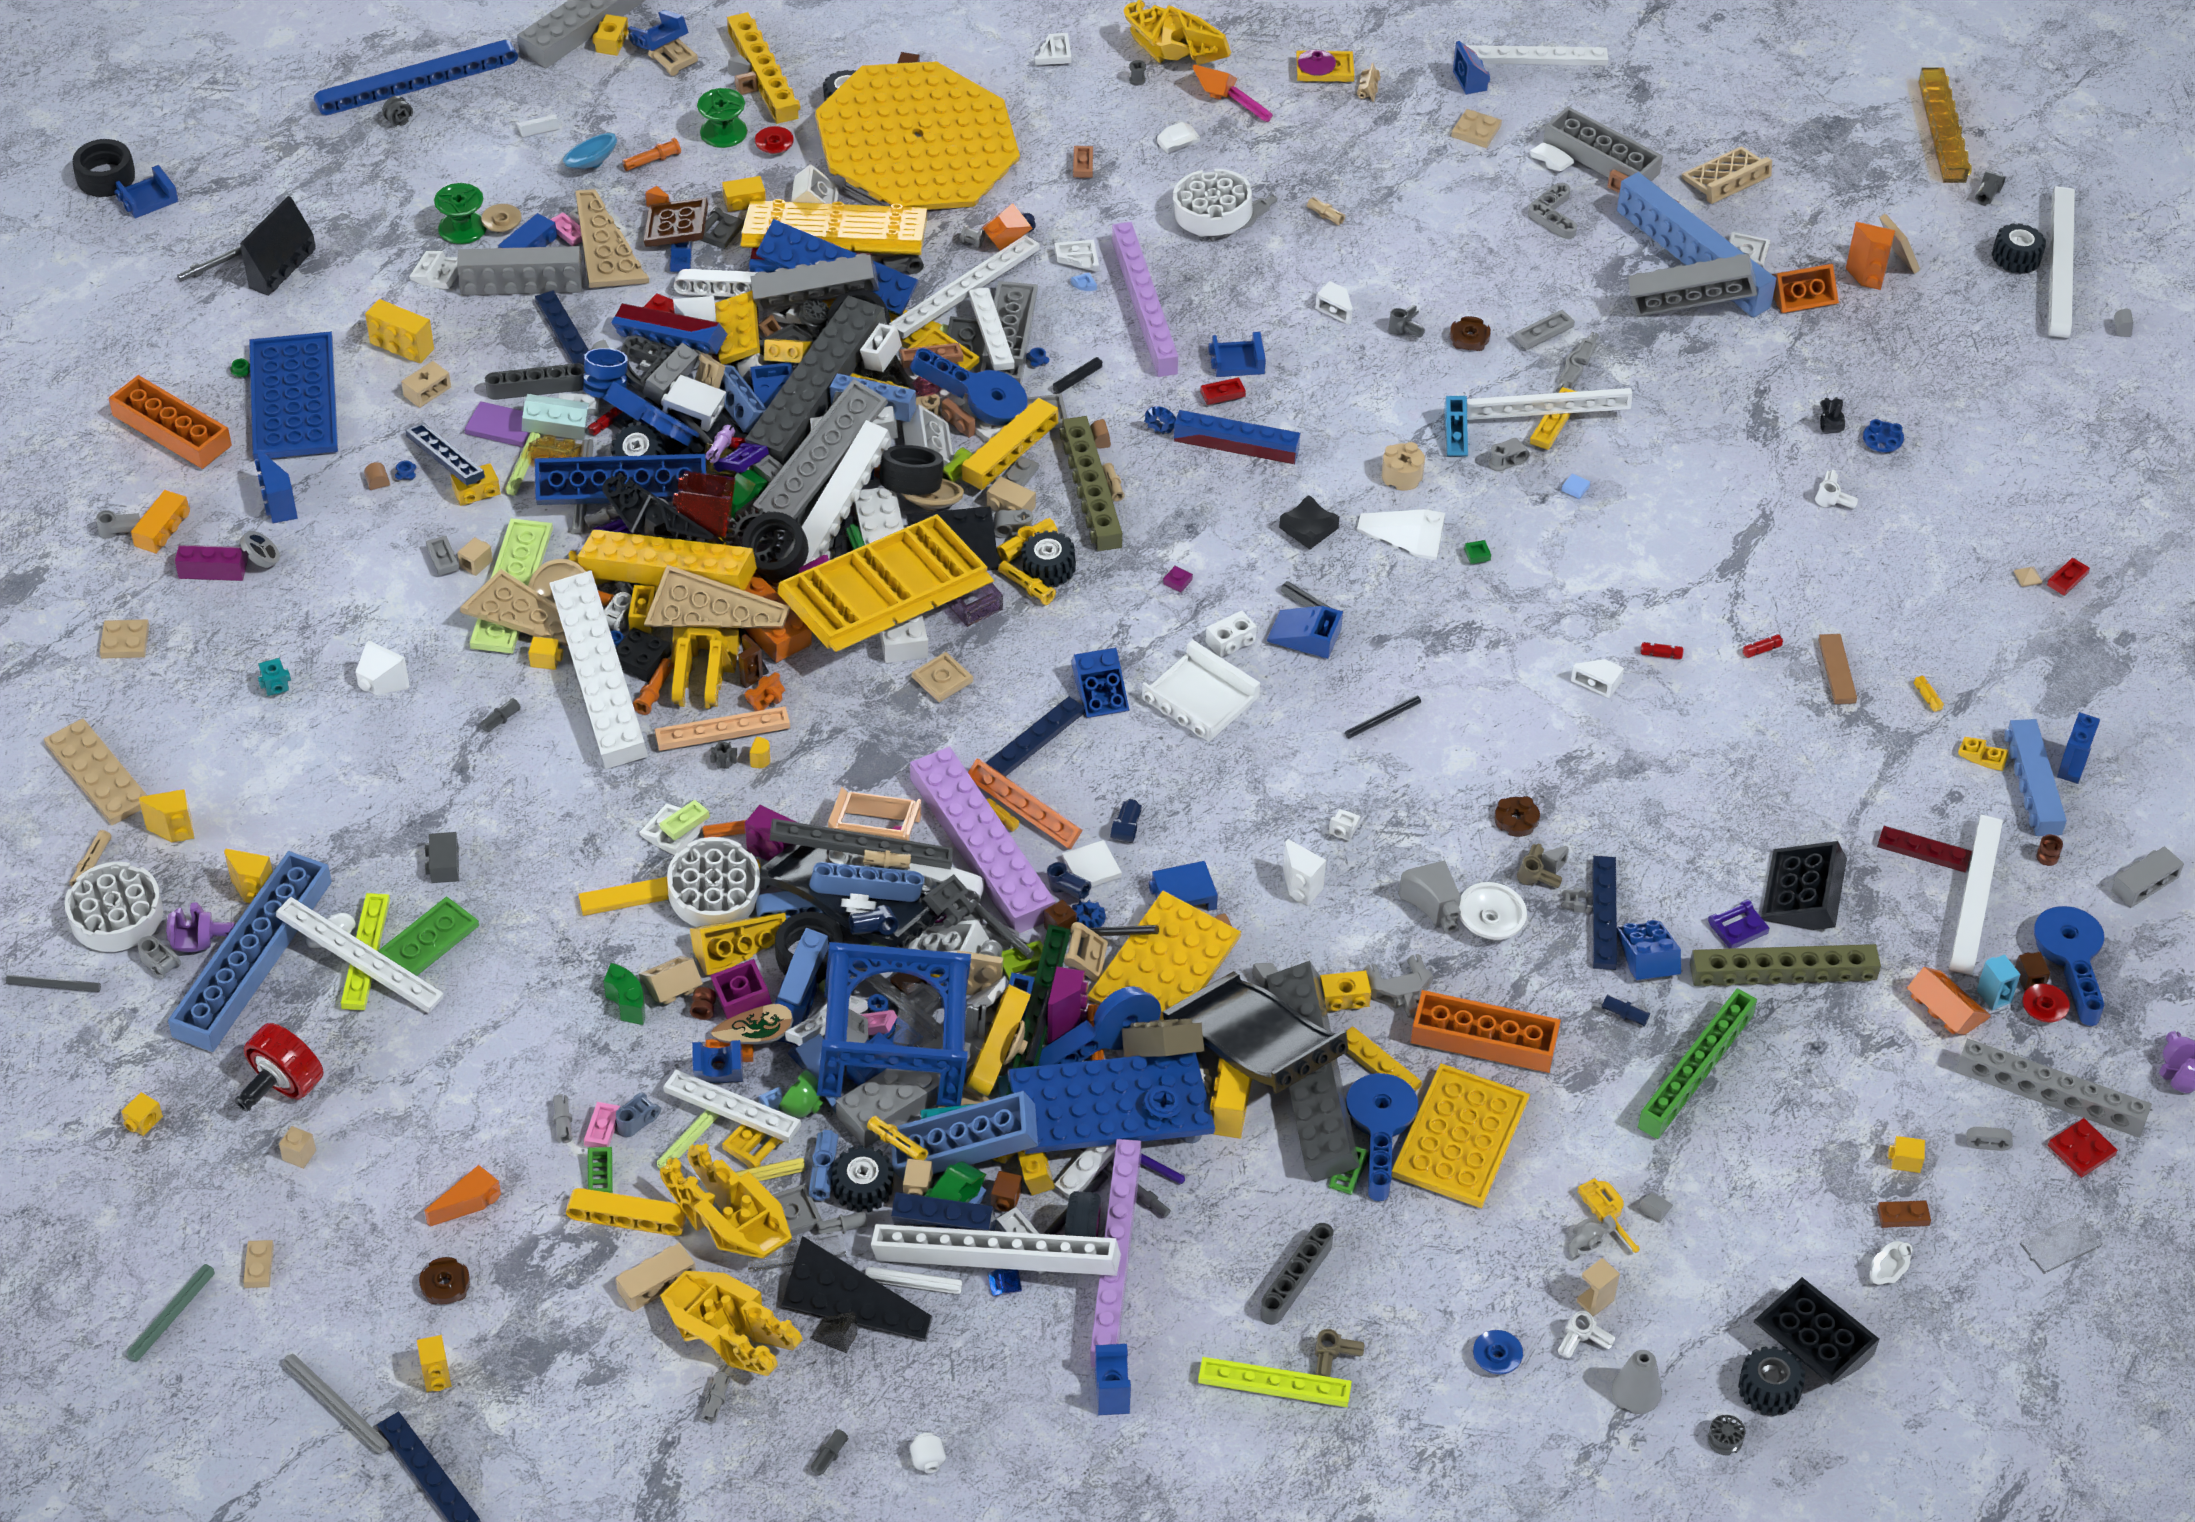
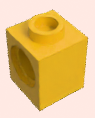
(141, 1114)

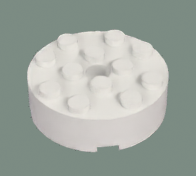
(1212, 202)
(713, 882)
(113, 906)

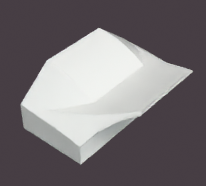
(1177, 137)

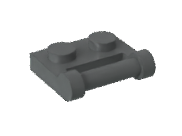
(725, 231)

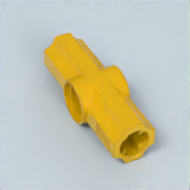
(1012, 548)

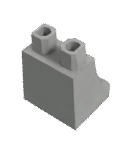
(1433, 892)

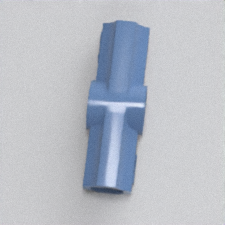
(823, 1164)

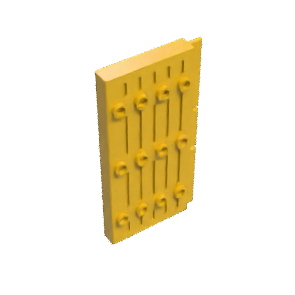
(852, 227)
(884, 583)

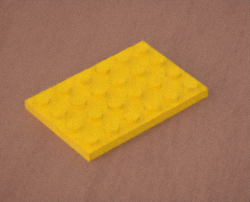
(1174, 960)
(1460, 1135)

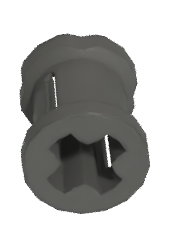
(1137, 70)

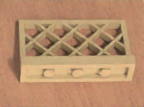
(1731, 181)

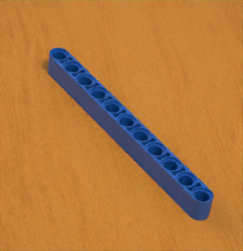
(415, 77)

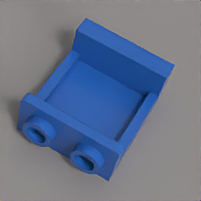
(670, 28)
(147, 194)
(1238, 357)
(2078, 748)
(1186, 882)

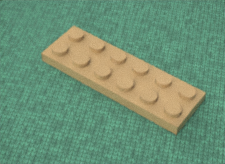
(96, 771)

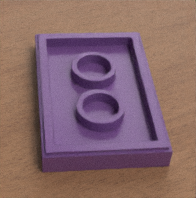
(497, 424)

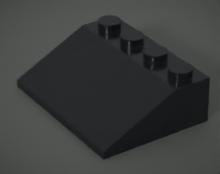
(276, 247)
(972, 526)
(1805, 885)
(1818, 1332)

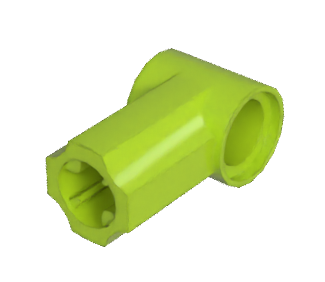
(952, 470)

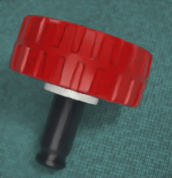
(281, 1064)

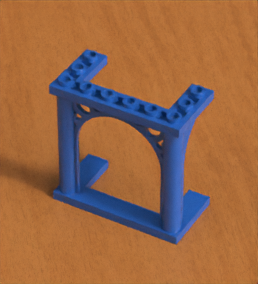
(837, 1052)

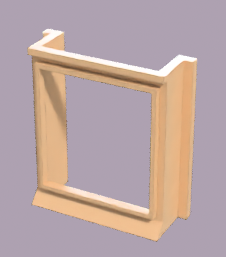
(878, 807)

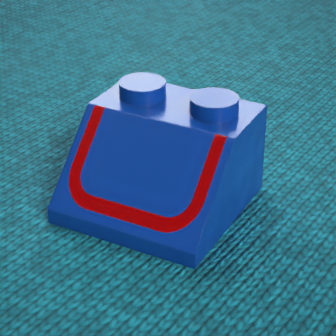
(1469, 70)

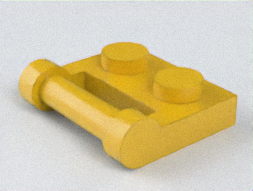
(744, 1140)

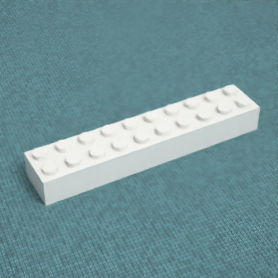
(878, 517)
(598, 670)

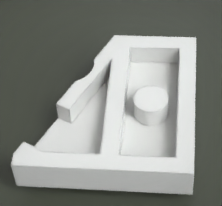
(1055, 50)
(1077, 254)

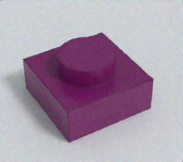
(1178, 579)

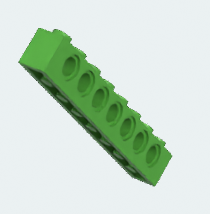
(1697, 1063)

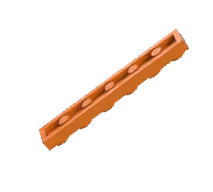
(1024, 803)

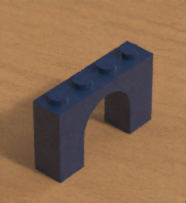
(923, 1210)

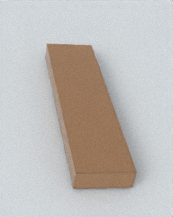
(1837, 668)

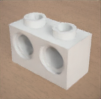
(1231, 634)

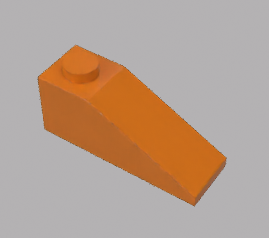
(467, 1196)

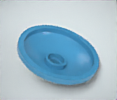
(591, 152)

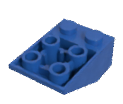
(769, 380)
(276, 489)
(1307, 629)
(1100, 682)
(1649, 950)

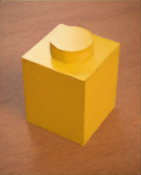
(545, 653)
(1907, 1154)

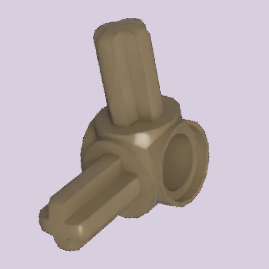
(1532, 869)
(1327, 1354)

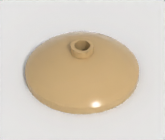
(947, 495)
(551, 572)

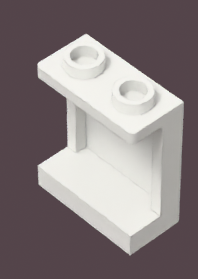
(695, 400)

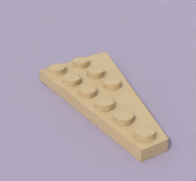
(605, 249)
(700, 602)
(515, 606)

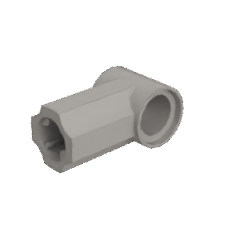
(111, 524)

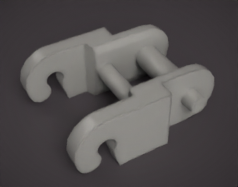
(1576, 905)

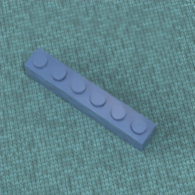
(2035, 777)

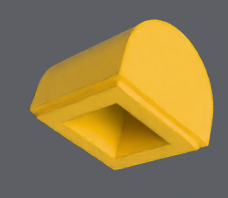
(760, 753)

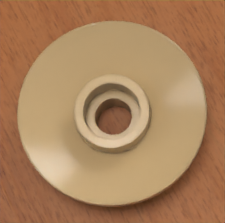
(501, 217)
(1018, 1043)

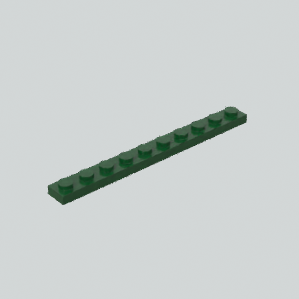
(1051, 958)

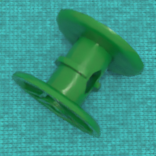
(722, 110)
(460, 205)

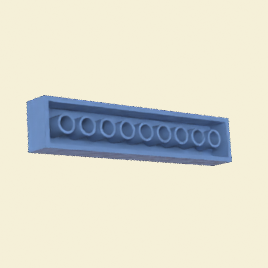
(1686, 235)
(247, 954)

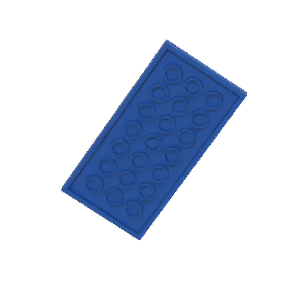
(293, 395)
(1105, 1102)

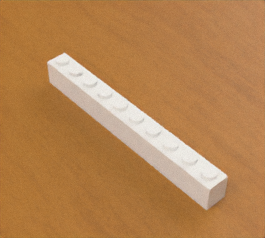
(996, 1249)

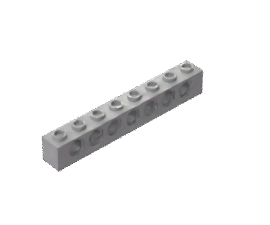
(2053, 1088)

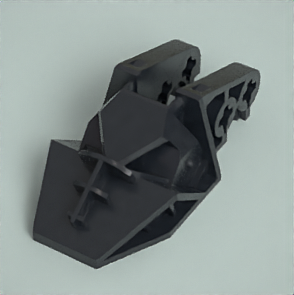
(651, 516)

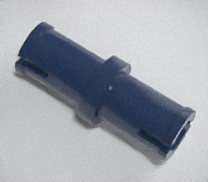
(1626, 1010)

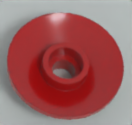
(774, 139)
(2048, 996)

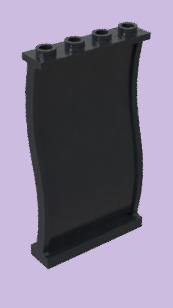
(793, 872)
(1259, 1032)

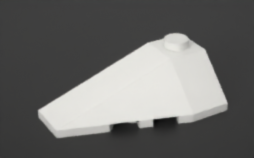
(1412, 530)

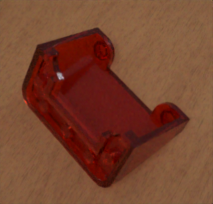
(706, 500)

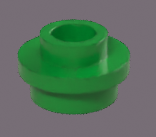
(240, 368)

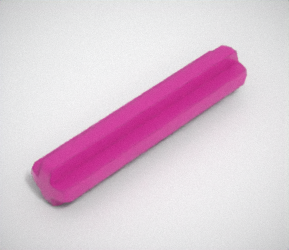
(1250, 104)

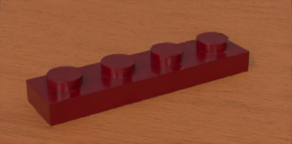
(1924, 849)

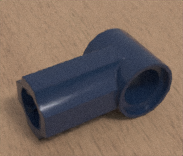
(1125, 826)
(1065, 881)
(874, 921)

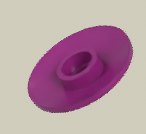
(1316, 62)

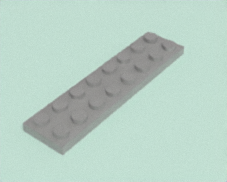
(821, 451)

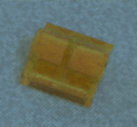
(550, 447)

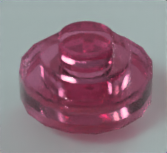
(924, 387)

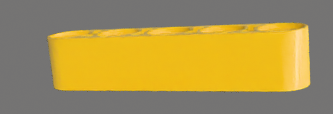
(998, 1040)
(626, 1212)

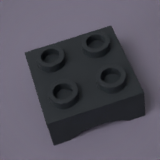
(1309, 523)
(642, 653)

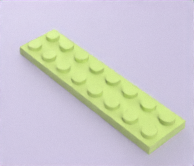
(520, 557)

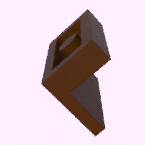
(750, 662)

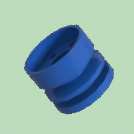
(603, 368)

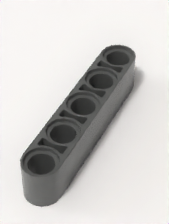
(535, 381)
(1293, 1282)

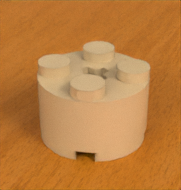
(1403, 466)

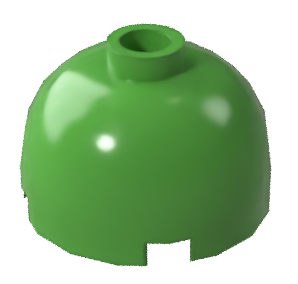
(802, 1097)

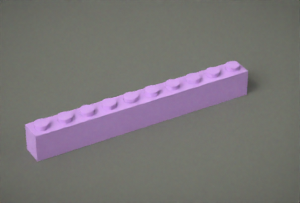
(1145, 299)
(1119, 1226)

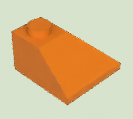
(1214, 81)
(1007, 227)

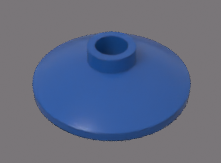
(1498, 1343)

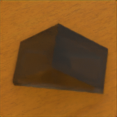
(837, 1331)

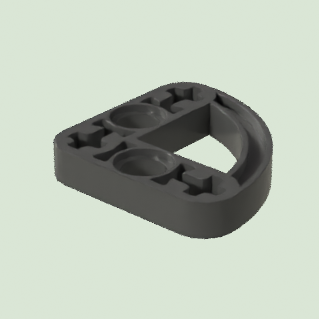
(638, 347)

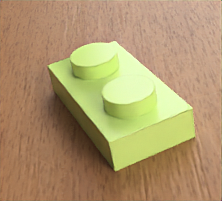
(684, 820)

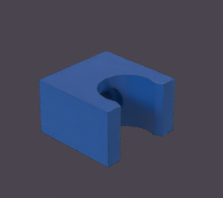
(705, 1057)
(1112, 1380)

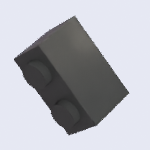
(443, 857)

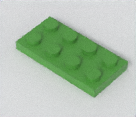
(430, 936)

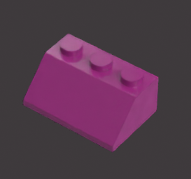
(211, 562)
(1067, 1002)

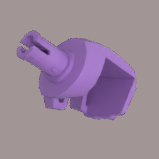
(195, 933)
(2180, 1062)

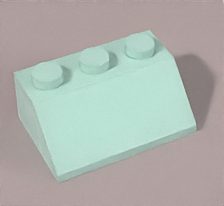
(555, 416)

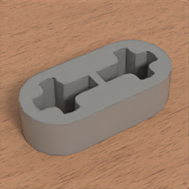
(1989, 1138)

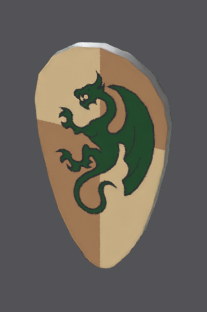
(756, 1025)

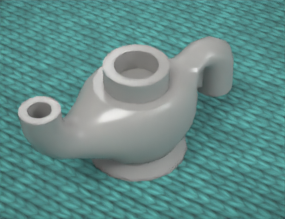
(1590, 1234)

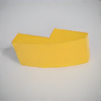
(1979, 753)

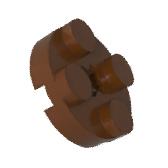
(1474, 341)
(1517, 805)
(444, 1293)

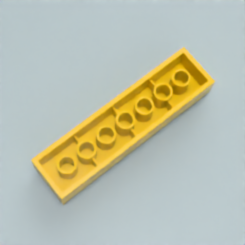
(645, 558)

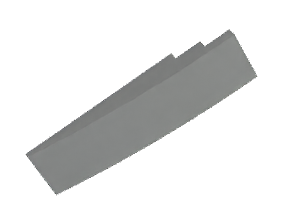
(1015, 310)

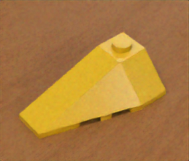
(731, 942)

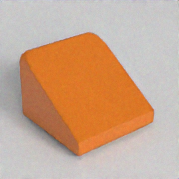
(656, 196)

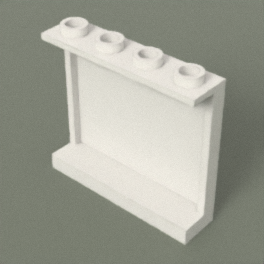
(1202, 692)

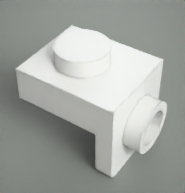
(1344, 824)

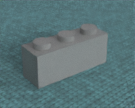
(679, 363)
(2147, 876)

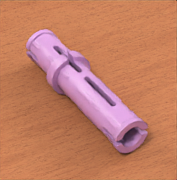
(721, 441)

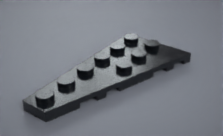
(830, 1287)

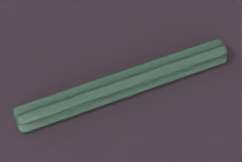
(170, 1313)

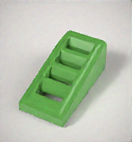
(600, 1153)
(1363, 1156)

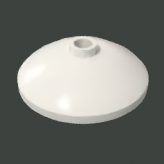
(1492, 910)

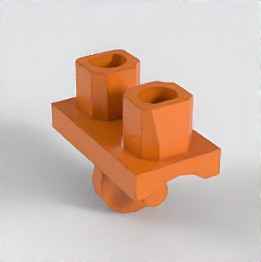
(766, 693)

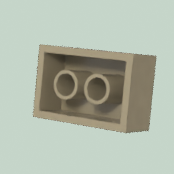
(1162, 1038)

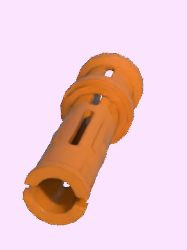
(660, 152)
(650, 692)

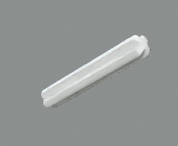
(914, 1280)

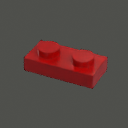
(1223, 391)
(2068, 576)

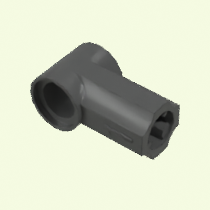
(1989, 187)
(904, 262)

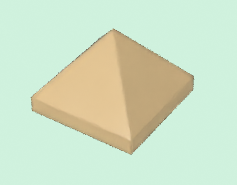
(2028, 576)

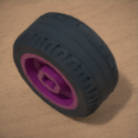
(1083, 1214)

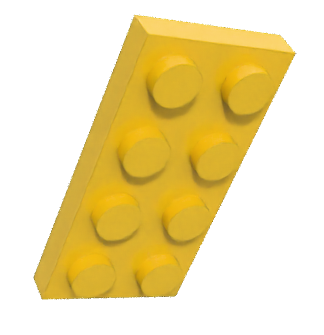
(740, 322)

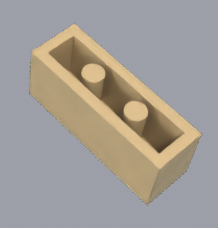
(653, 1276)

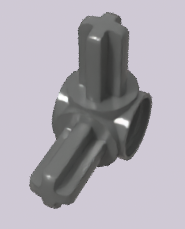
(1401, 322)

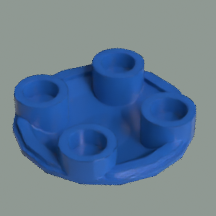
(1883, 436)

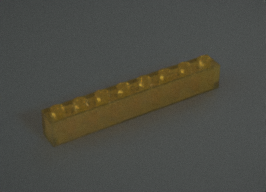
(1944, 125)

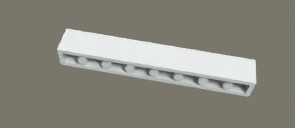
(844, 488)

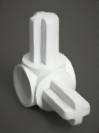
(1830, 493)
(1575, 1335)

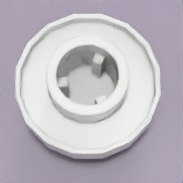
(858, 904)

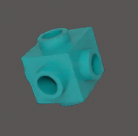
(273, 677)

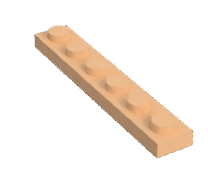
(722, 728)

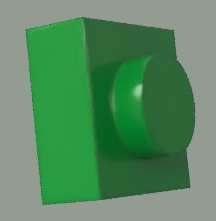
(1477, 552)

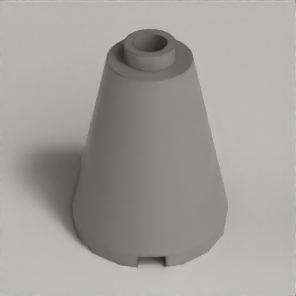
(1638, 1384)

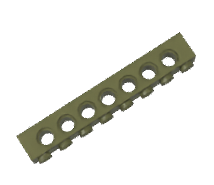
(1091, 483)
(1785, 965)

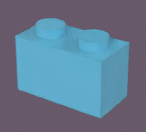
(1998, 982)

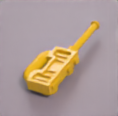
(1592, 1195)

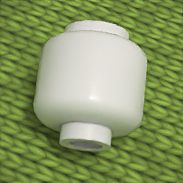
(927, 1452)

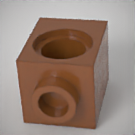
(1006, 1191)

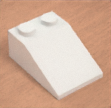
(964, 936)

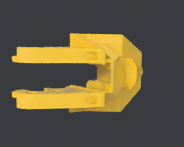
(1175, 34)
(723, 656)
(750, 1217)
(722, 1313)

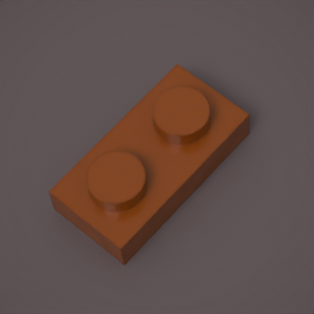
(1904, 1214)

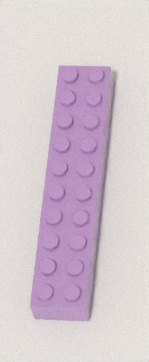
(981, 839)

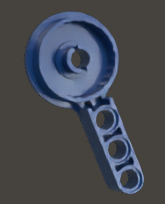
(991, 393)
(648, 413)
(2074, 951)
(1112, 1015)
(1398, 1111)

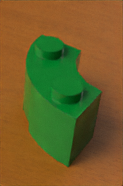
(746, 488)
(626, 992)
(958, 1183)

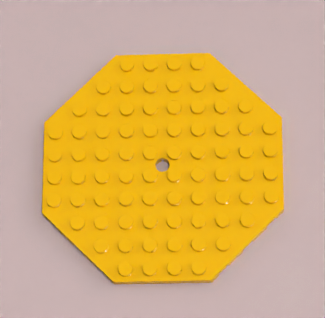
(872, 142)

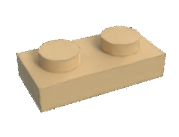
(258, 1264)

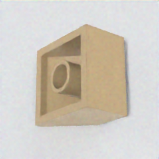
(671, 979)

